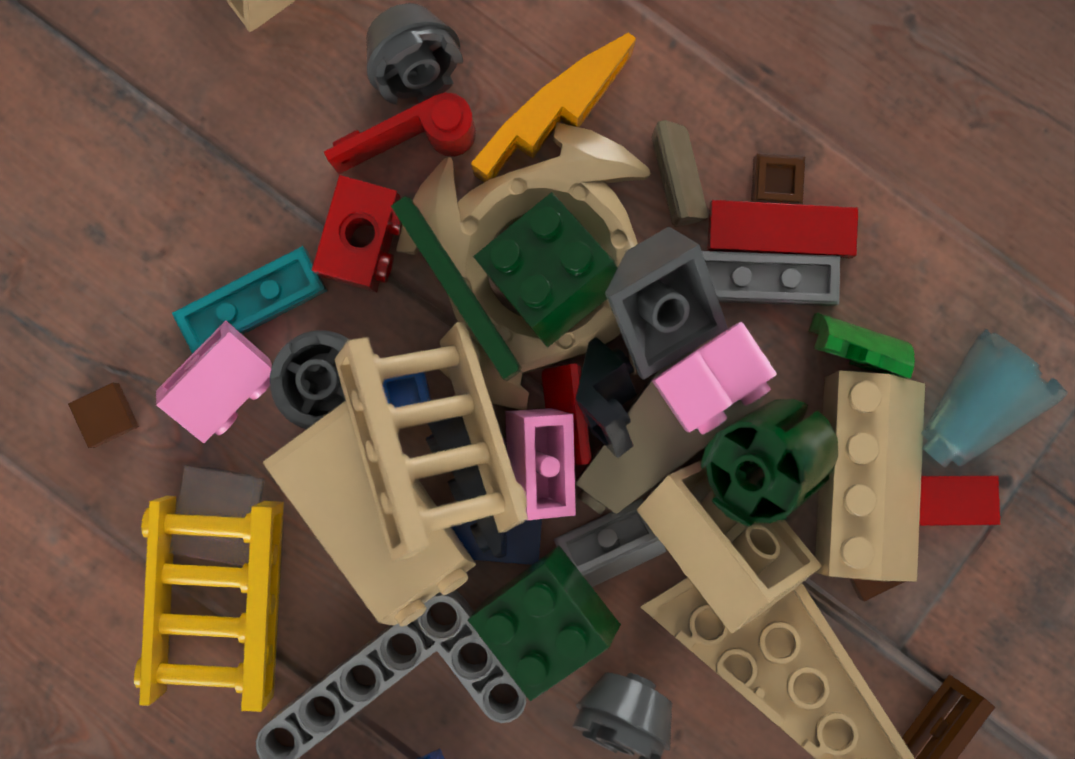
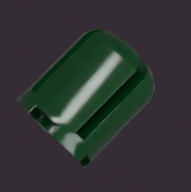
(770, 461)

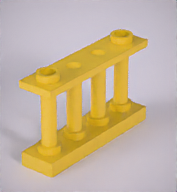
(254, 628)

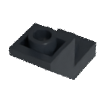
(602, 392)

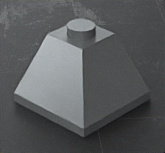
(664, 300)

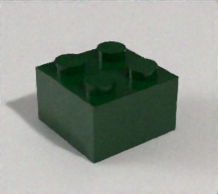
(548, 269)
(545, 623)

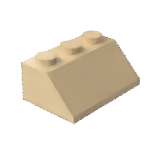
(731, 564)

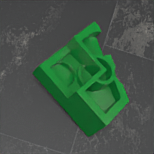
(863, 346)

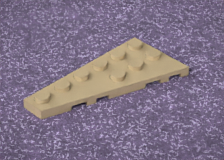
(788, 670)

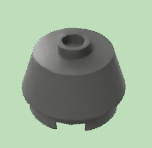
(411, 53)
(306, 377)
(626, 716)

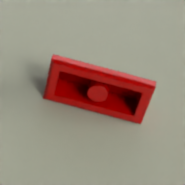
(560, 393)

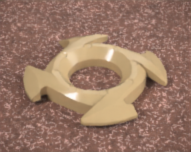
(468, 225)

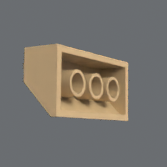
(874, 492)

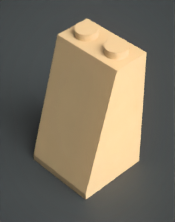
(332, 493)

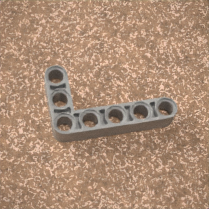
(389, 666)

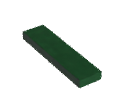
(457, 288)

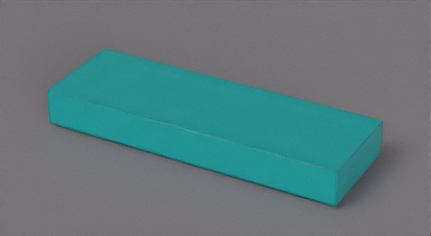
(252, 298)

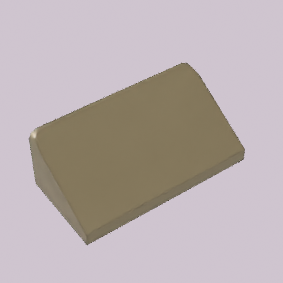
(679, 173)

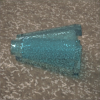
(988, 401)

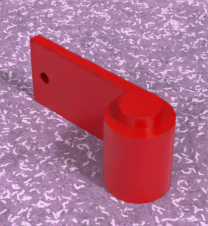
(443, 118)

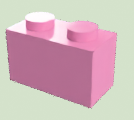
(215, 383)
(543, 460)

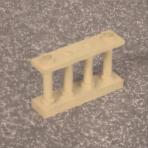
(393, 474)

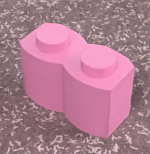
(715, 378)

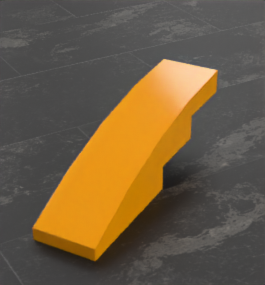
(563, 99)

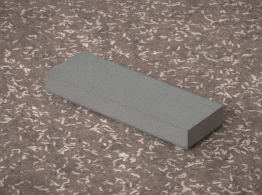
(774, 278)

